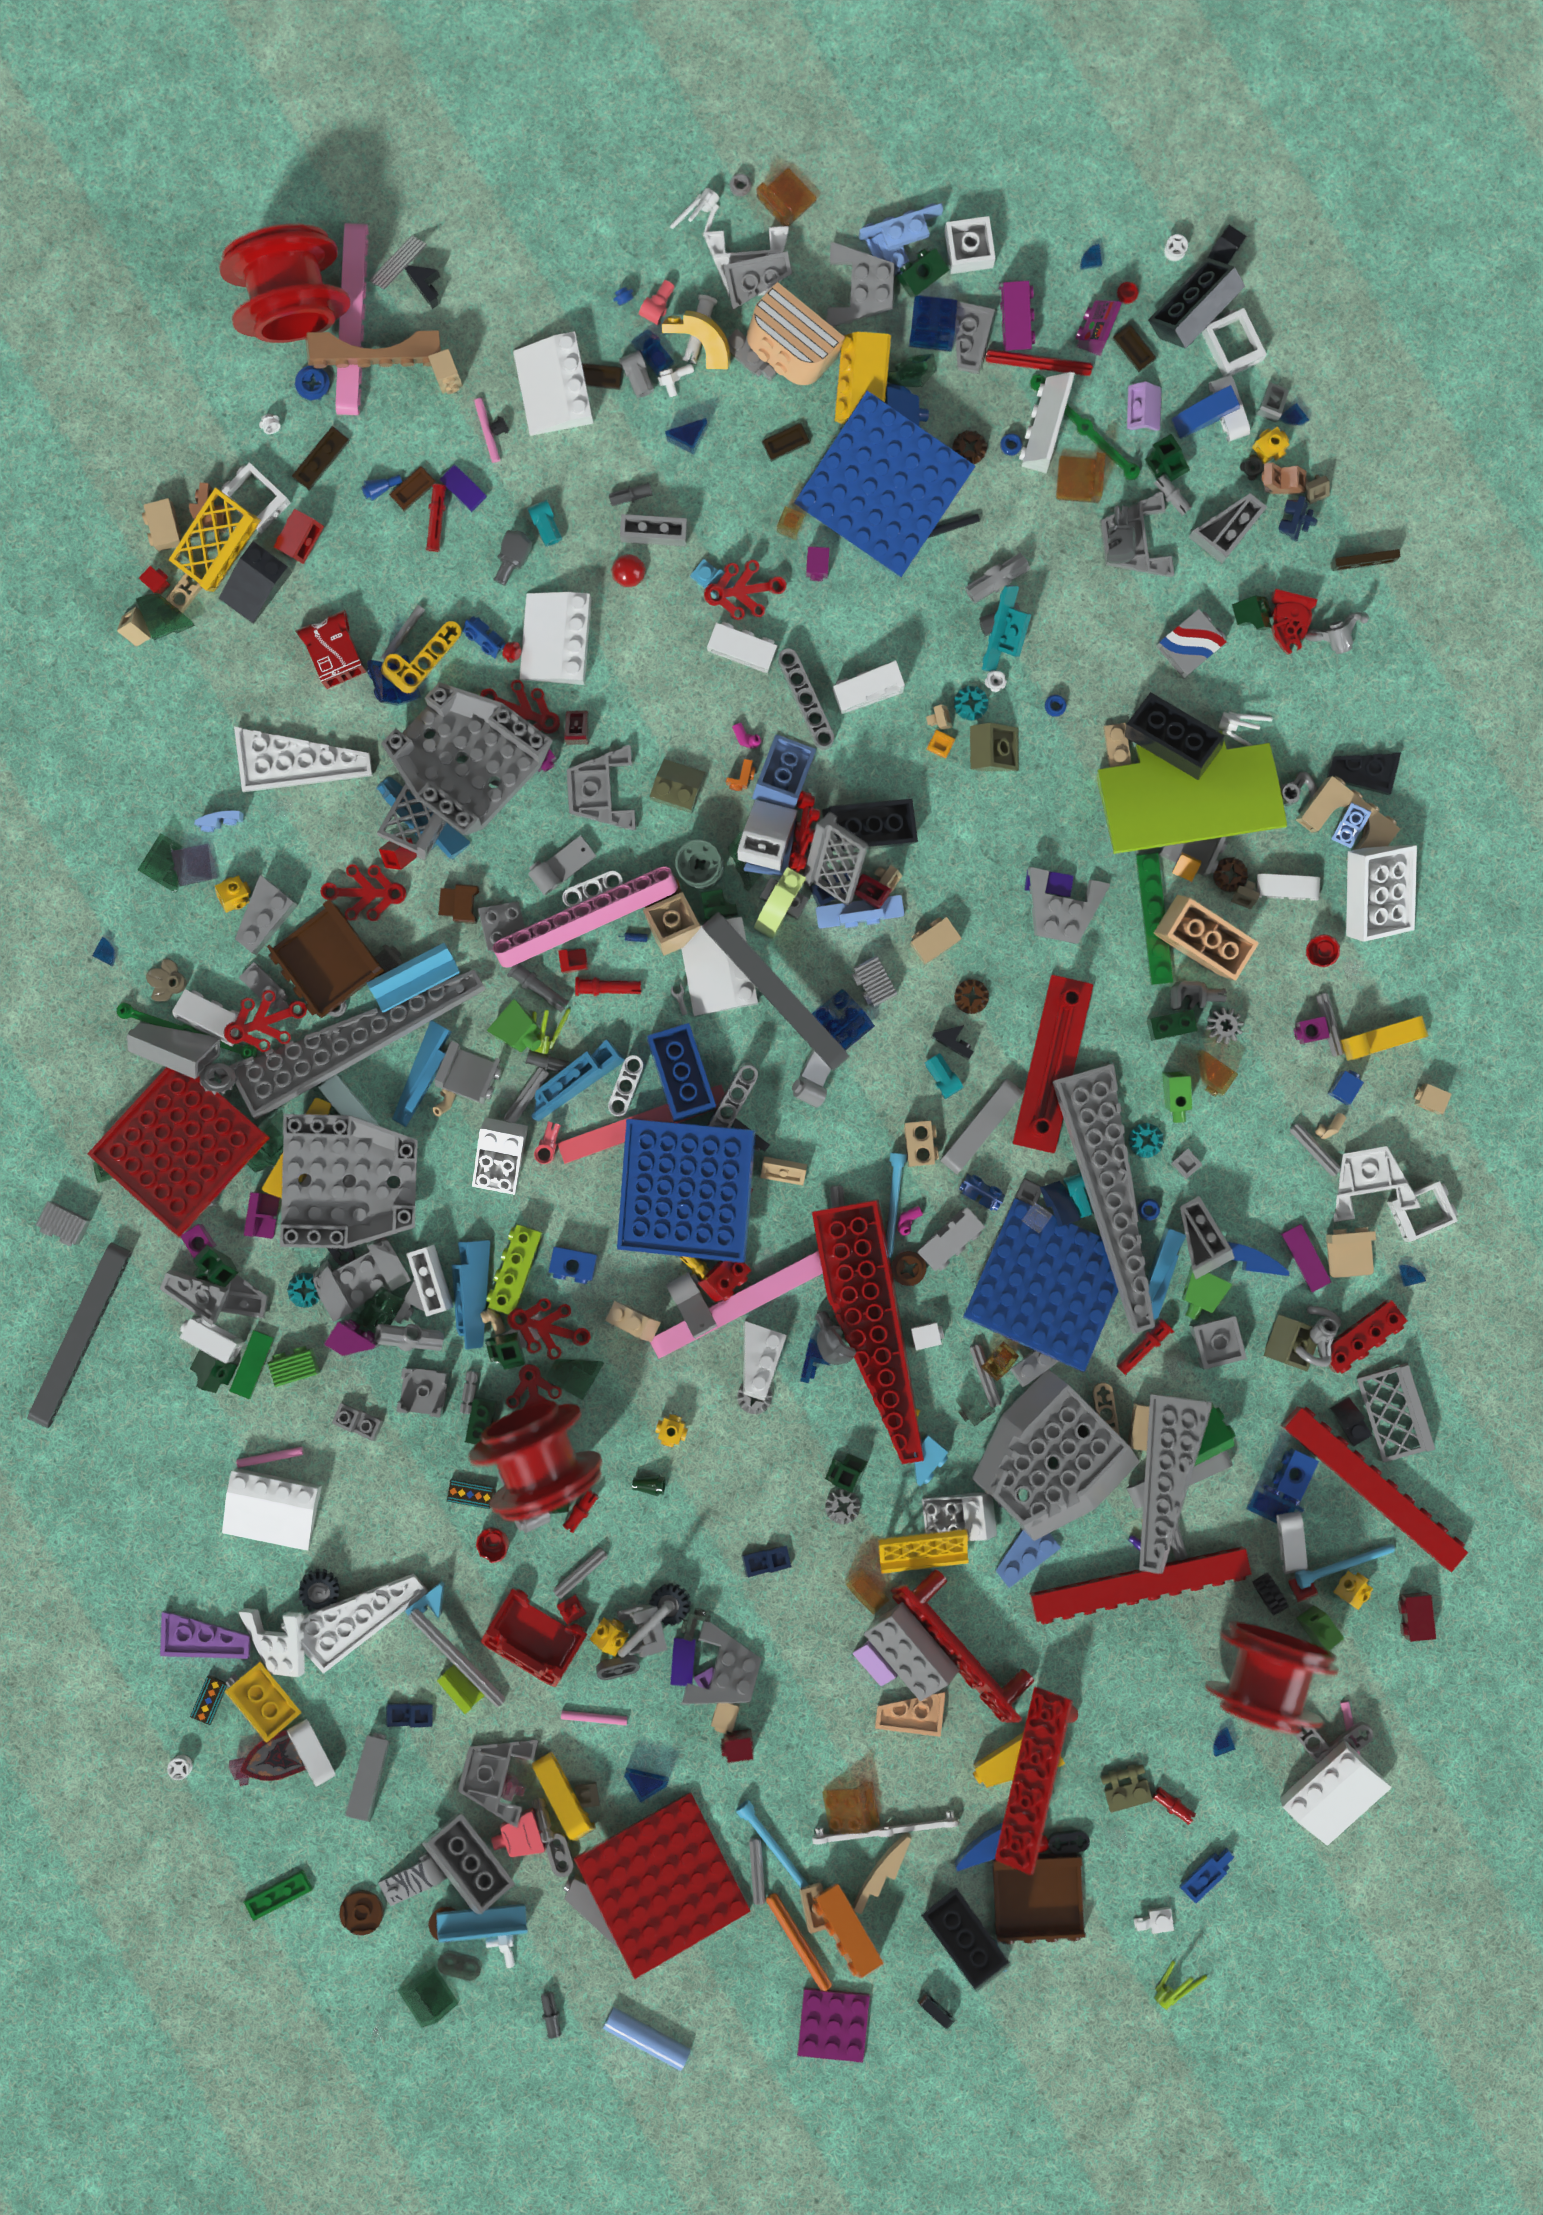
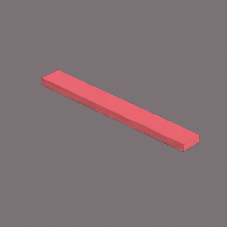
(615, 1133)

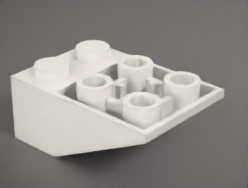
(766, 835)
(499, 1155)
(961, 1512)

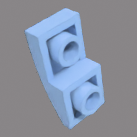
(213, 821)
(1351, 825)

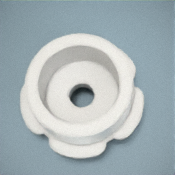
(270, 423)
(991, 676)

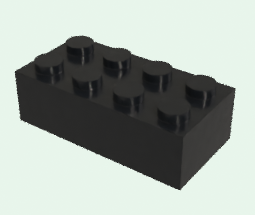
(1196, 303)
(1174, 736)
(877, 823)
(966, 1940)

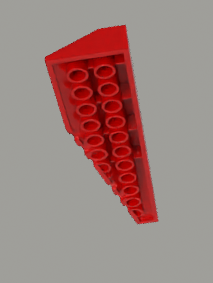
(867, 1309)

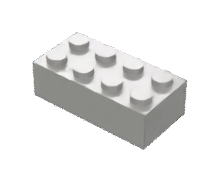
(911, 1652)
(468, 1863)

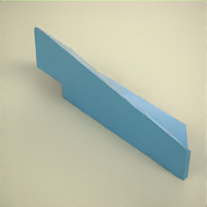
(449, 840)
(422, 1073)
(575, 1079)
(1163, 1268)
(470, 1291)

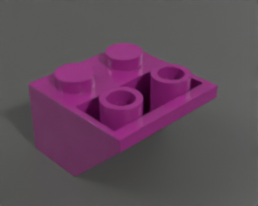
(350, 1339)

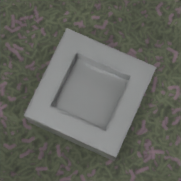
(1186, 1163)

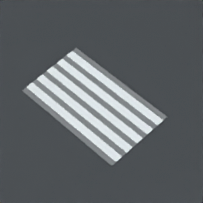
(398, 262)

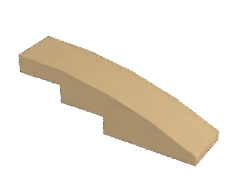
(886, 1867)

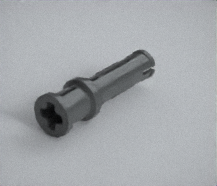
(529, 980)

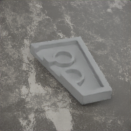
(754, 276)
(972, 335)
(195, 1294)

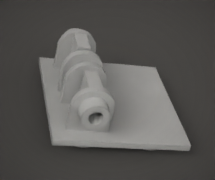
(500, 922)

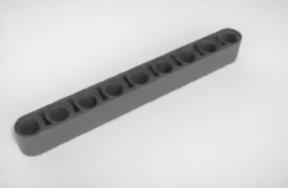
(775, 991)
(78, 1335)

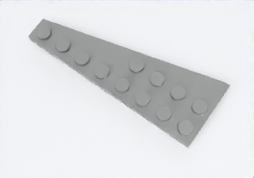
(1172, 1449)

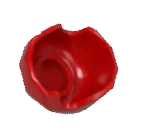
(628, 570)
(1328, 948)
(492, 1536)

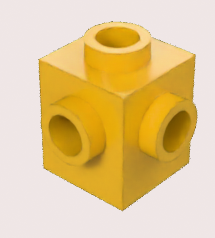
(1271, 445)
(233, 893)
(675, 1422)
(1354, 1589)
(609, 1636)

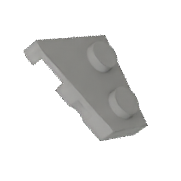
(245, 1299)

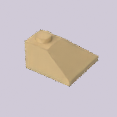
(672, 923)

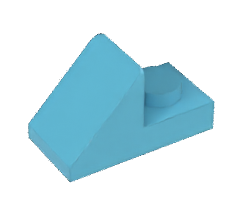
(706, 574)
(433, 1599)

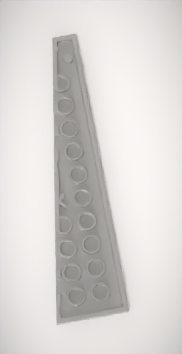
(303, 1064)
(1097, 1137)

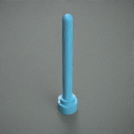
(897, 1161)
(1305, 1578)
(746, 1811)

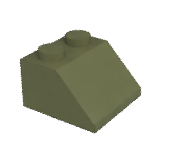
(994, 747)
(677, 785)
(1285, 1338)

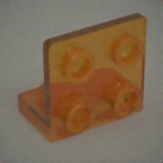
(786, 197)
(1080, 478)
(851, 1809)

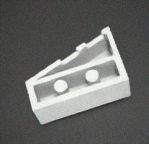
(869, 687)

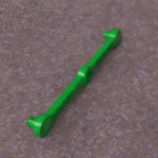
(1130, 470)
(126, 1011)

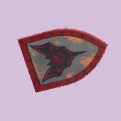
(273, 1759)

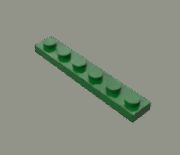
(1153, 912)

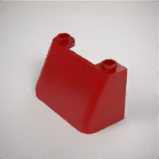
(533, 1639)

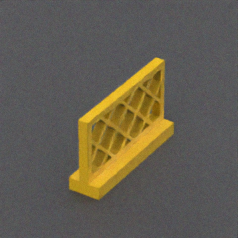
(227, 553)
(923, 1551)

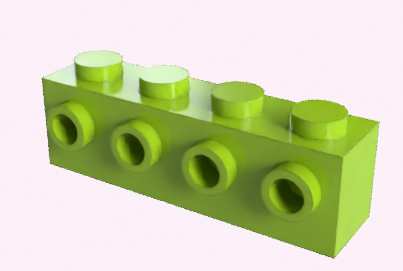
(515, 1269)

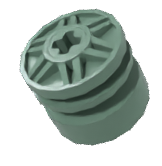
(687, 860)

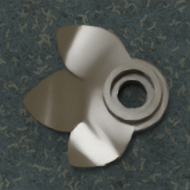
(162, 980)

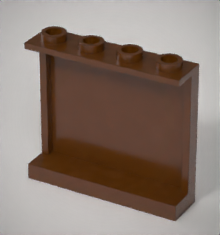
(325, 960)
(1039, 1904)

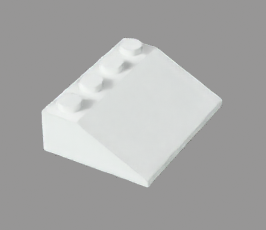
(553, 384)
(1047, 422)
(555, 637)
(1381, 891)
(713, 977)
(270, 1508)
(1334, 1793)

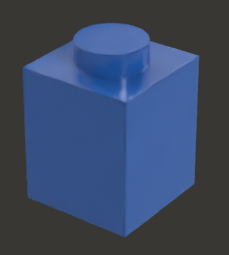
(1346, 1087)

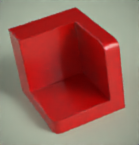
(396, 856)
(573, 960)

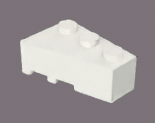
(761, 1355)

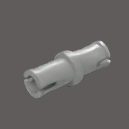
(1173, 494)

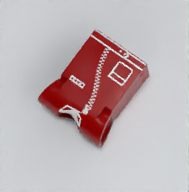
(332, 650)

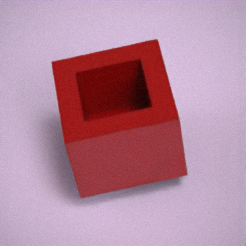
(155, 580)

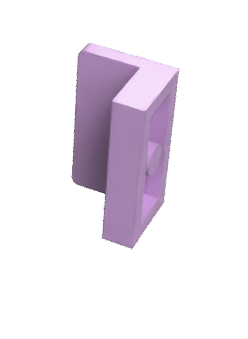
(1144, 406)
(875, 1663)

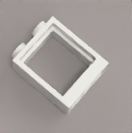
(1243, 362)
(273, 510)
(1403, 1222)
(211, 1339)

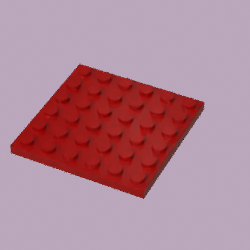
(177, 1148)
(662, 1885)

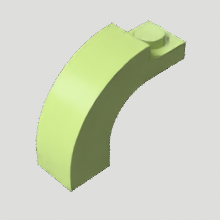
(779, 903)

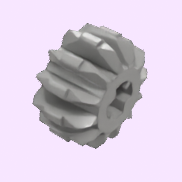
(1232, 1022)

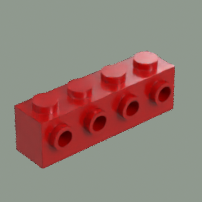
(1364, 1335)

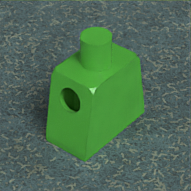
(516, 1028)
(1176, 1085)
(1203, 1293)
(1321, 1630)

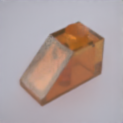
(1214, 1074)
(866, 1590)

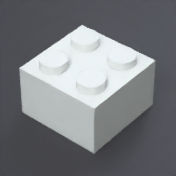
(969, 245)

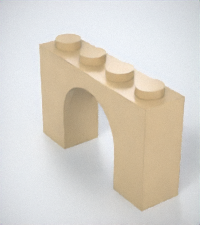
(1333, 794)

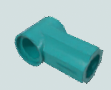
(543, 518)
(945, 1079)
(1079, 1194)

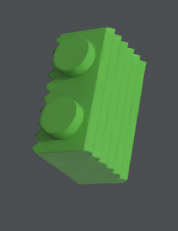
(293, 1367)

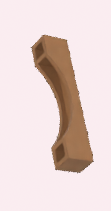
(327, 349)

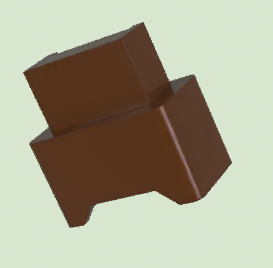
(458, 903)

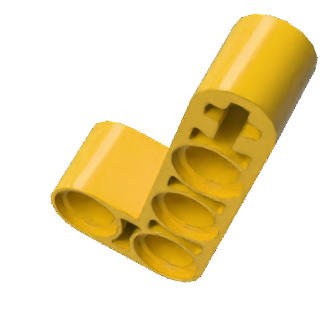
(426, 655)
(1384, 1038)
(562, 1797)

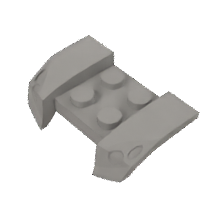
(359, 1279)

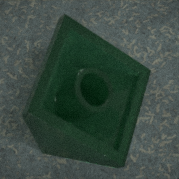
(428, 1997)

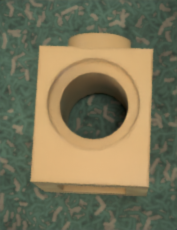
(1432, 1098)
(725, 1717)

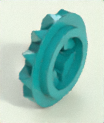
(965, 711)
(1135, 1140)
(296, 1296)

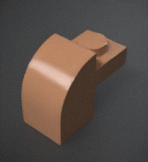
(1283, 480)
(201, 497)

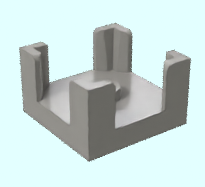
(1218, 1342)
(423, 1391)
(654, 1641)

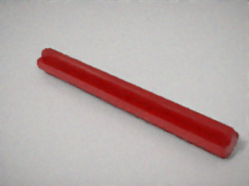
(1038, 362)

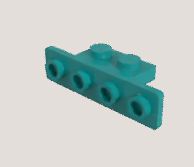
(1008, 629)

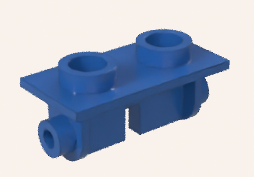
(476, 631)
(974, 1186)

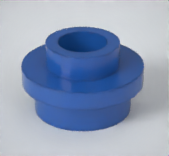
(623, 296)
(1011, 438)
(1062, 705)
(1155, 1212)

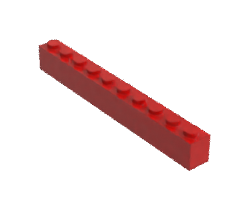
(1374, 1489)
(1137, 1585)

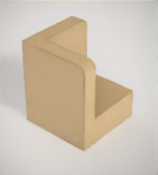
(133, 627)

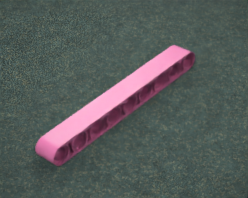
(350, 326)
(585, 917)
(743, 1302)

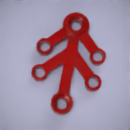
(740, 590)
(525, 709)
(803, 832)
(367, 893)
(261, 1022)
(545, 1327)
(532, 1385)

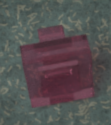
(234, 1767)
(512, 1787)

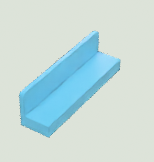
(413, 977)
(491, 1923)

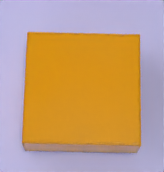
(940, 744)
(1186, 867)

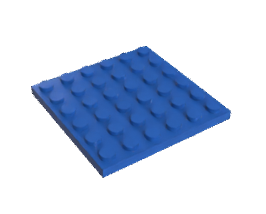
(884, 484)
(686, 1190)
(1045, 1288)

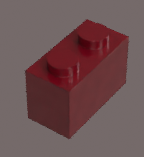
(1417, 1616)
(738, 1746)

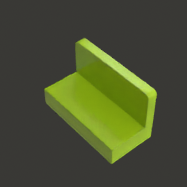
(460, 1689)

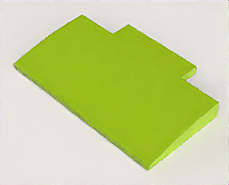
(1163, 806)

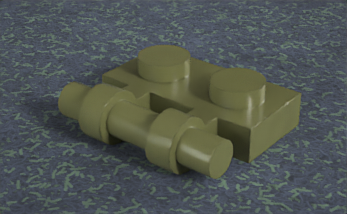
(1129, 1794)

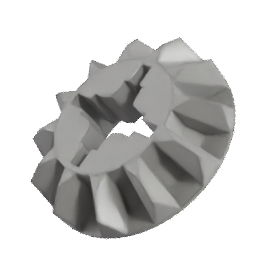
(223, 1072)
(758, 1406)
(832, 1504)

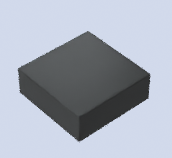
(1028, 1192)

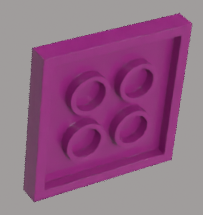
(833, 2025)

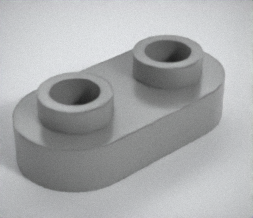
(558, 1854)

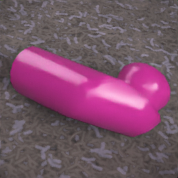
(744, 739)
(906, 1218)

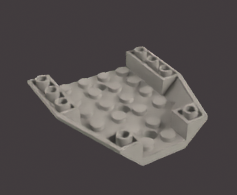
(486, 731)
(327, 1210)
(1045, 1426)

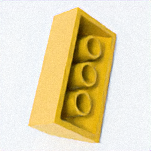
(861, 369)

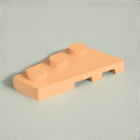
(913, 1715)

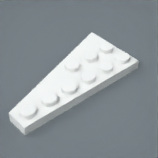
(283, 761)
(345, 1625)

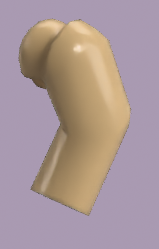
(446, 1104)
(1333, 1128)
(495, 1318)

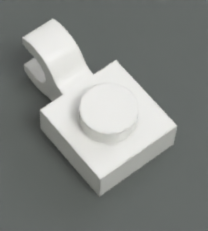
(1158, 1921)

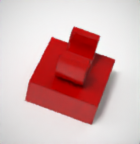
(571, 1609)

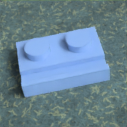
(879, 249)

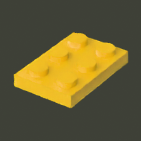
(263, 1702)

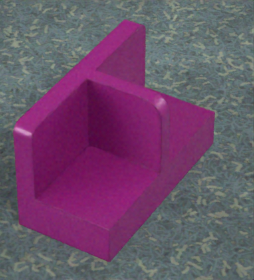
(261, 1215)

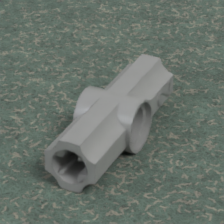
(997, 578)
(400, 1335)

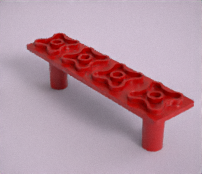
(1052, 1060)
(974, 1674)
(1034, 1780)

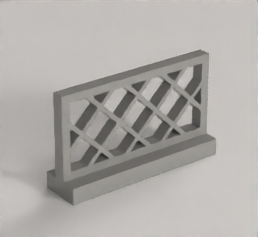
(430, 831)
(821, 852)
(1414, 1406)

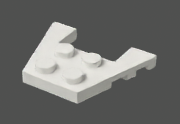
(716, 245)
(1368, 1173)
(278, 1650)

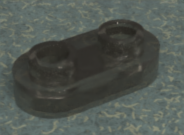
(459, 1966)

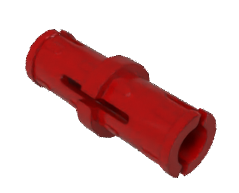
(580, 1511)
(1174, 1805)

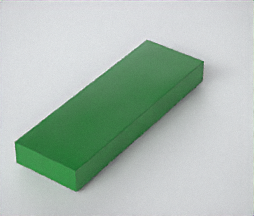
(252, 1364)
(278, 1895)

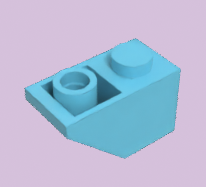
(933, 1455)

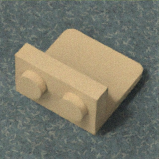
(1350, 1252)

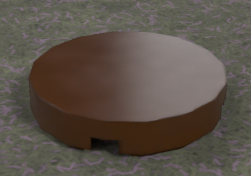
(361, 1912)

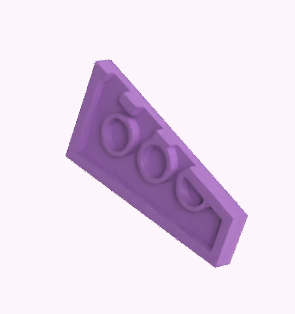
(196, 1638)

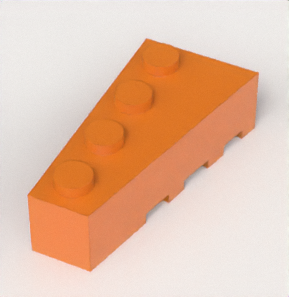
(847, 1931)

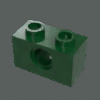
(934, 269)
(1172, 1025)
(480, 1418)

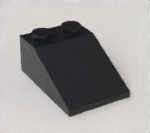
(254, 582)

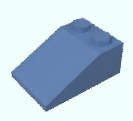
(784, 772)

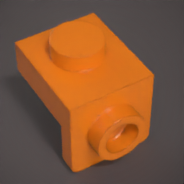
(747, 774)

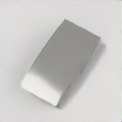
(357, 1422)

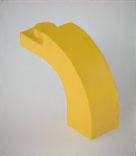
(707, 332)

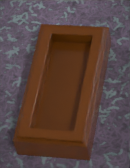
(412, 488)

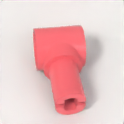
(655, 307)
(548, 1142)

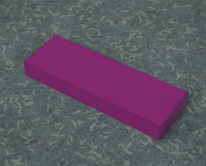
(1306, 1258)

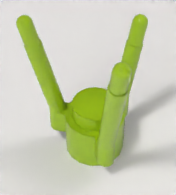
(545, 1043)
(1167, 1996)

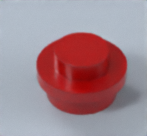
(1127, 292)
(511, 651)

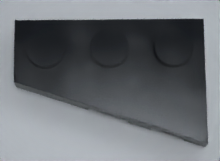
(1366, 772)

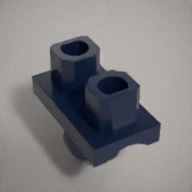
(1298, 510)

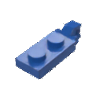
(1207, 1875)

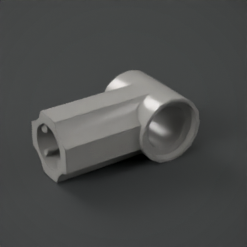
(635, 370)

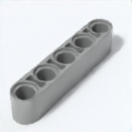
(805, 688)
(732, 1102)
(982, 1126)
(1202, 1471)

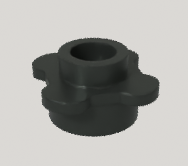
(1252, 461)

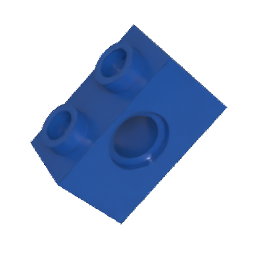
(586, 1262)
(1297, 1486)

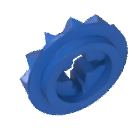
(306, 375)

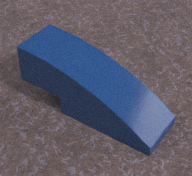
(1206, 412)
(1256, 1261)
(980, 1850)

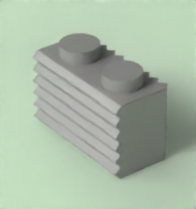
(874, 982)
(62, 1223)

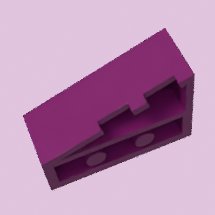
(1017, 315)

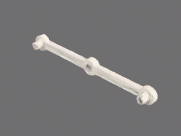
(887, 1831)

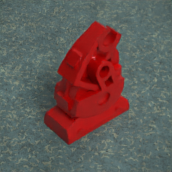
(1290, 614)

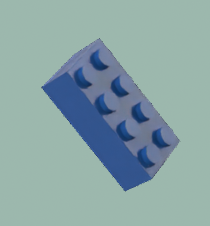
(681, 1072)

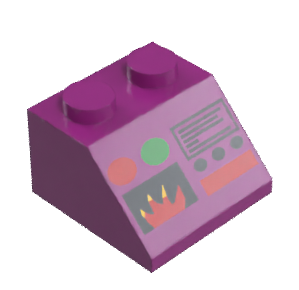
(1098, 326)

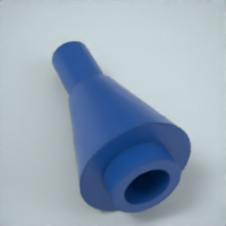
(374, 488)

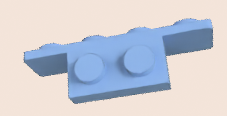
(903, 229)
(858, 912)

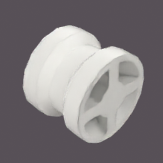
(1179, 243)
(176, 1770)

